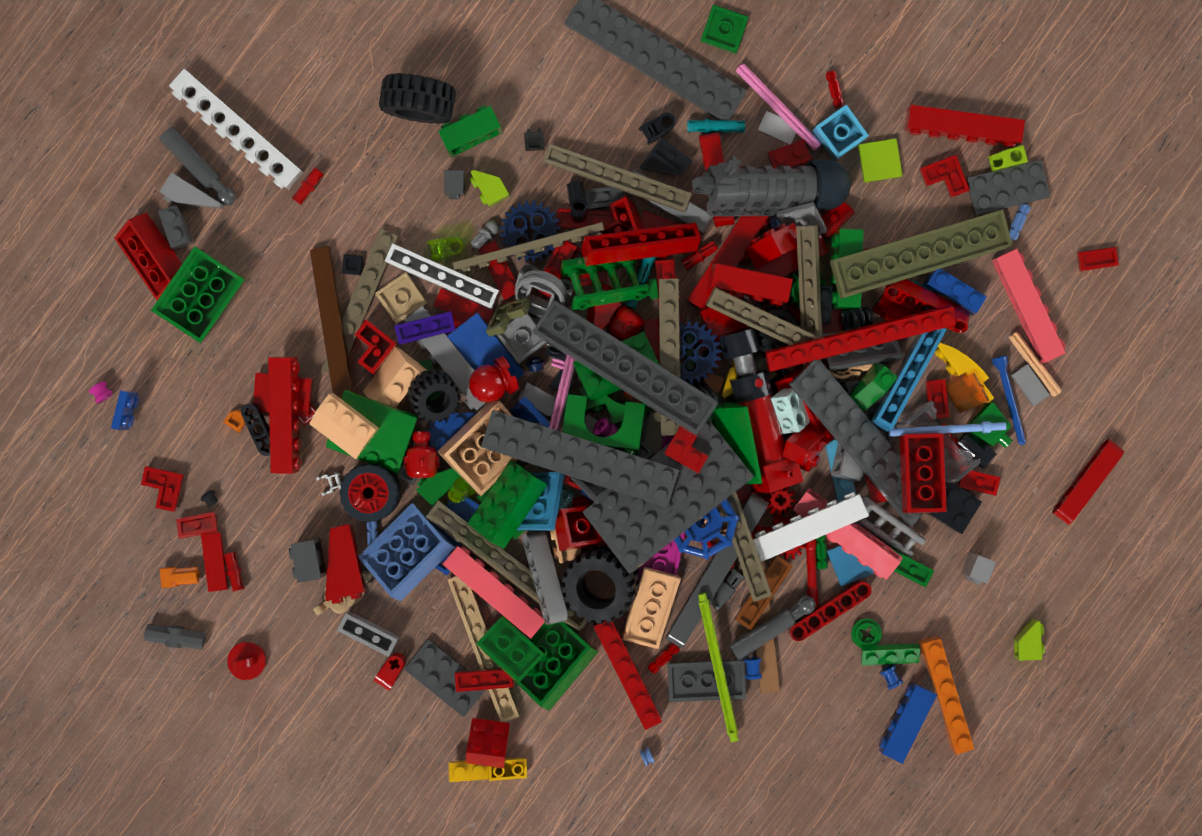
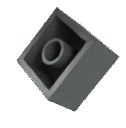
(307, 560)

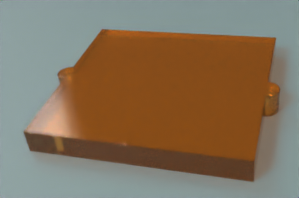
(967, 393)

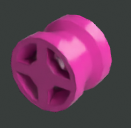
(100, 392)
(604, 428)

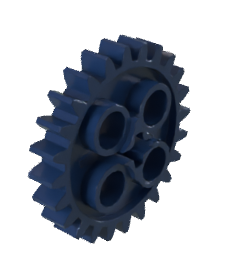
(512, 233)
(703, 365)

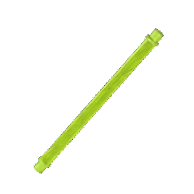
(718, 667)

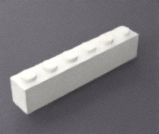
(442, 276)
(810, 527)

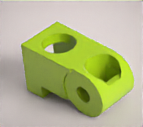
(1008, 158)

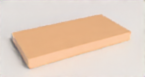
(651, 607)

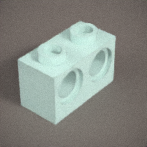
(790, 411)

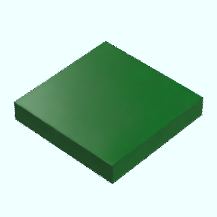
(724, 29)

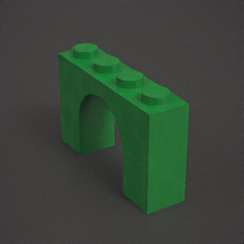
(626, 439)

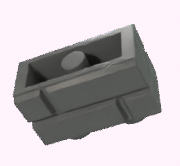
(176, 227)

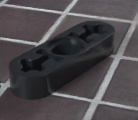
(262, 421)

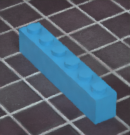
(908, 377)

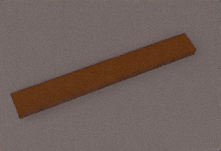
(331, 320)

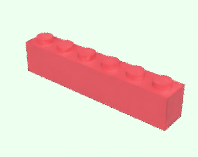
(1028, 306)
(854, 539)
(493, 591)

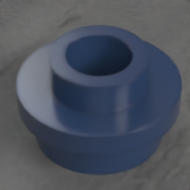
(535, 364)

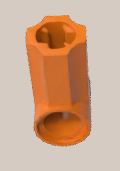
(176, 576)

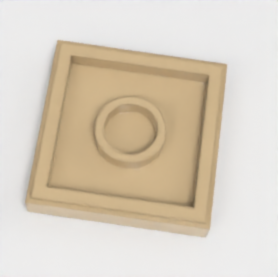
(401, 298)

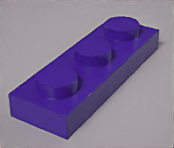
(425, 328)

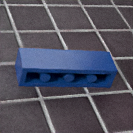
(907, 722)

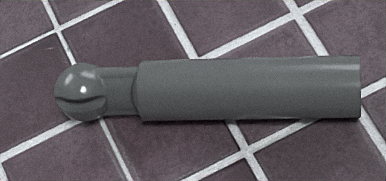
(197, 165)
(771, 627)

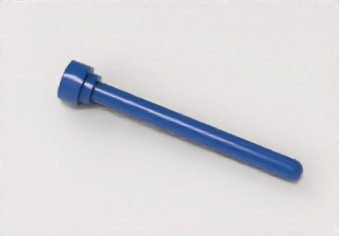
(1001, 364)

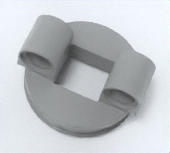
(532, 277)

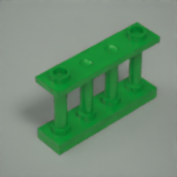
(577, 266)

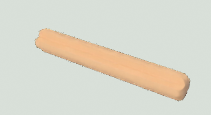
(1035, 364)

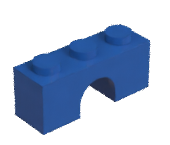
(951, 287)

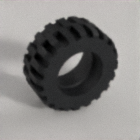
(417, 98)
(586, 603)

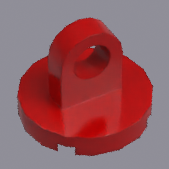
(246, 660)

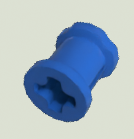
(753, 668)
(891, 676)

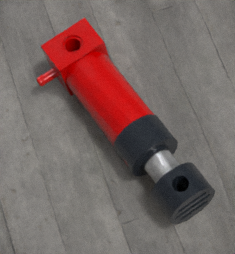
(754, 390)

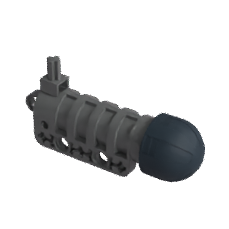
(769, 190)

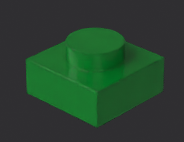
(652, 292)

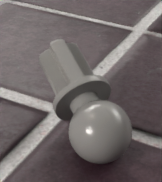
(490, 229)

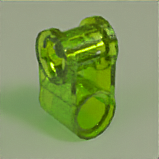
(444, 248)
(464, 492)

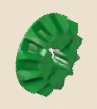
(863, 624)

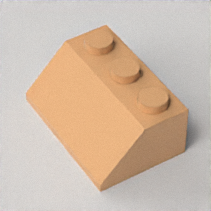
(393, 379)
(343, 425)

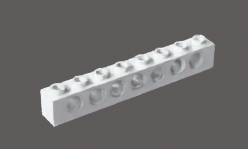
(185, 82)

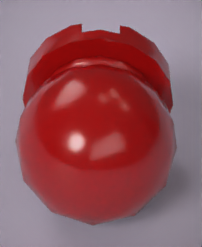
(490, 382)

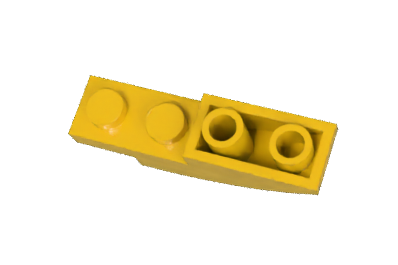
(959, 364)
(513, 769)

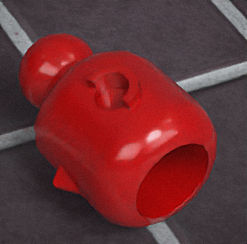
(625, 323)
(422, 459)

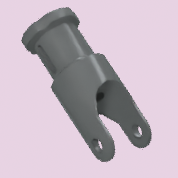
(727, 589)

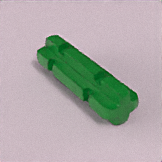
(821, 552)

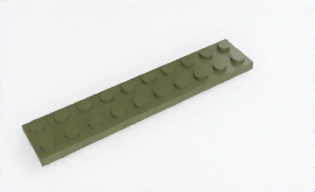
(921, 254)

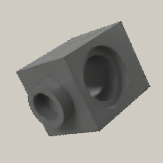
(454, 183)

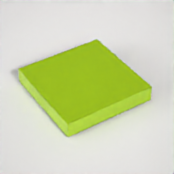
(880, 160)

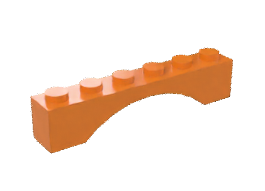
(947, 695)

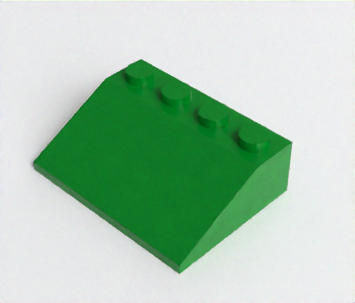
(198, 294)
(735, 427)
(391, 440)
(563, 662)

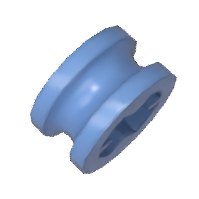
(647, 756)

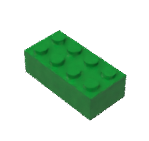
(845, 243)
(597, 386)
(507, 504)

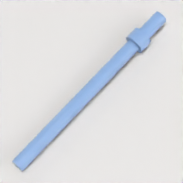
(985, 427)

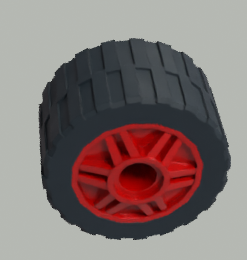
(355, 496)

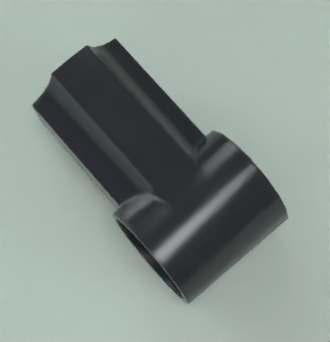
(577, 200)
(977, 449)

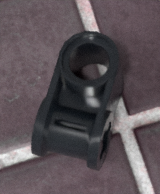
(657, 128)

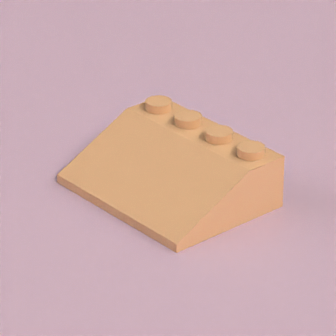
(467, 457)

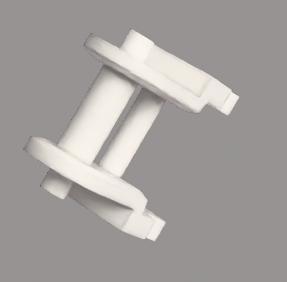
(330, 482)

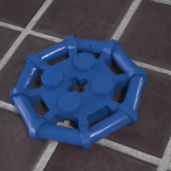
(709, 533)

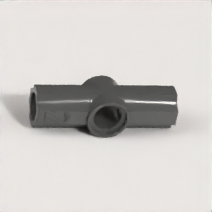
(174, 636)

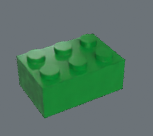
(470, 131)

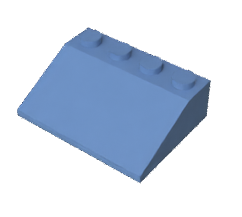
(406, 552)

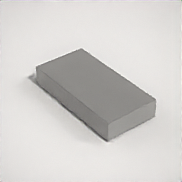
(1030, 385)

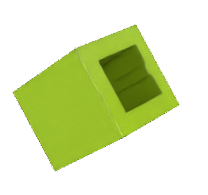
(491, 188)
(1028, 642)

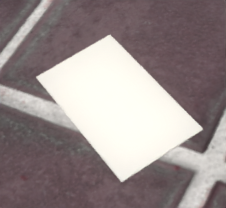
(776, 127)

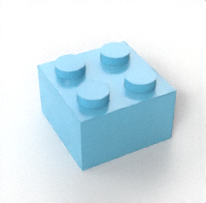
(840, 133)

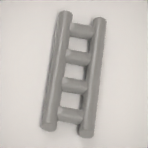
(899, 526)

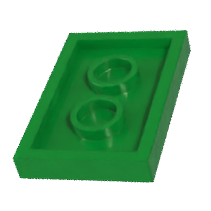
(510, 649)

